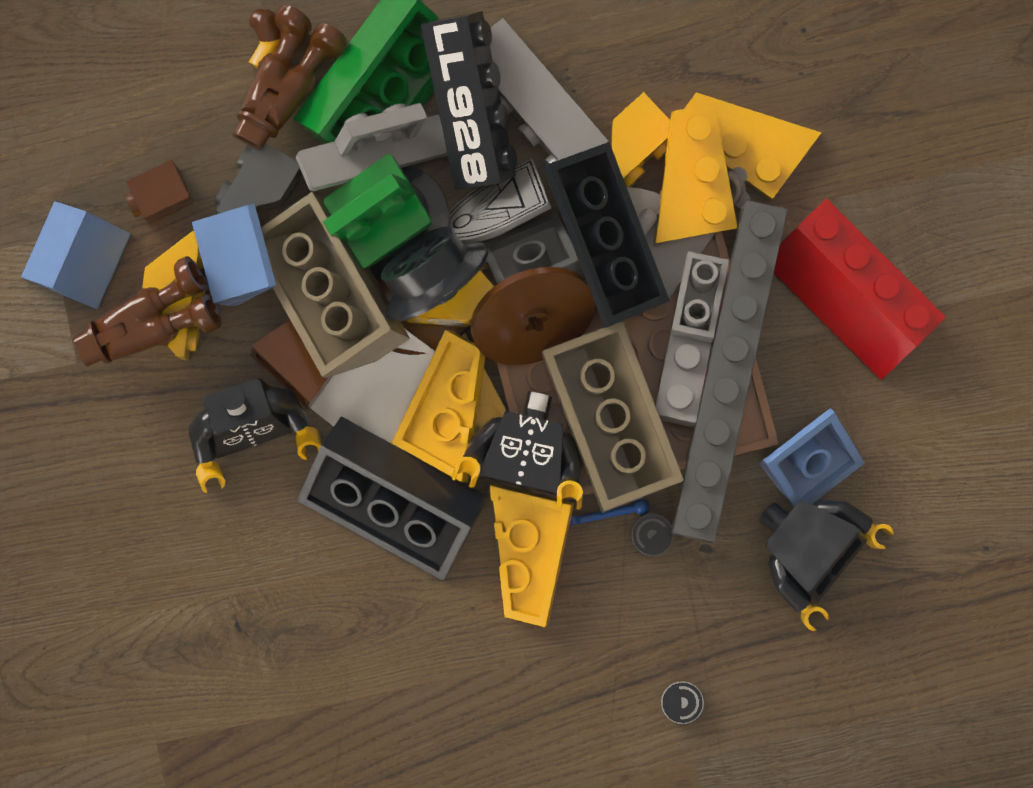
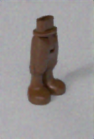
(278, 89)
(140, 321)

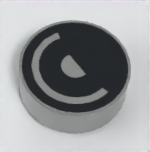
(682, 702)

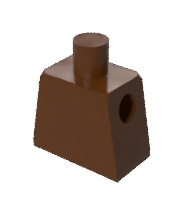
(290, 363)

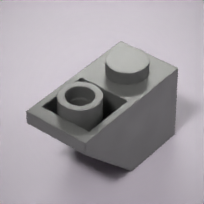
(263, 180)

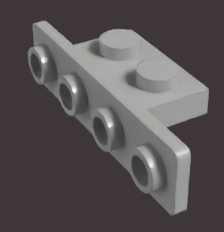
(365, 140)

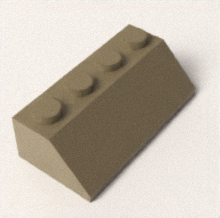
(327, 292)
(612, 416)

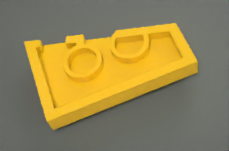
(759, 144)

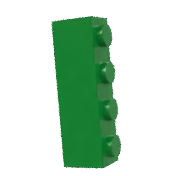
(375, 71)

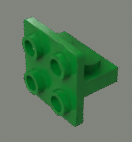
(376, 212)

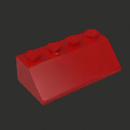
(855, 290)

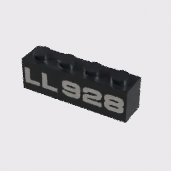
(469, 100)

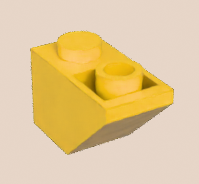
(638, 136)

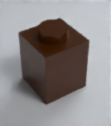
(158, 192)

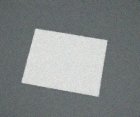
(378, 392)

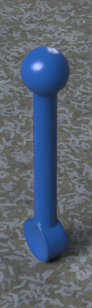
(640, 506)

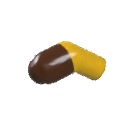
(267, 33)

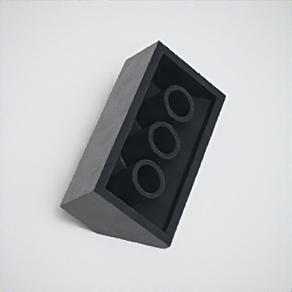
(606, 234)
(391, 498)

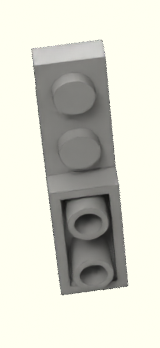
(691, 338)

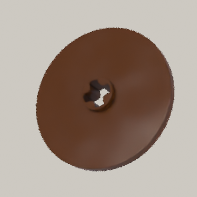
(505, 321)

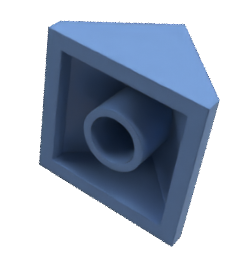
(76, 255)
(234, 255)
(813, 460)

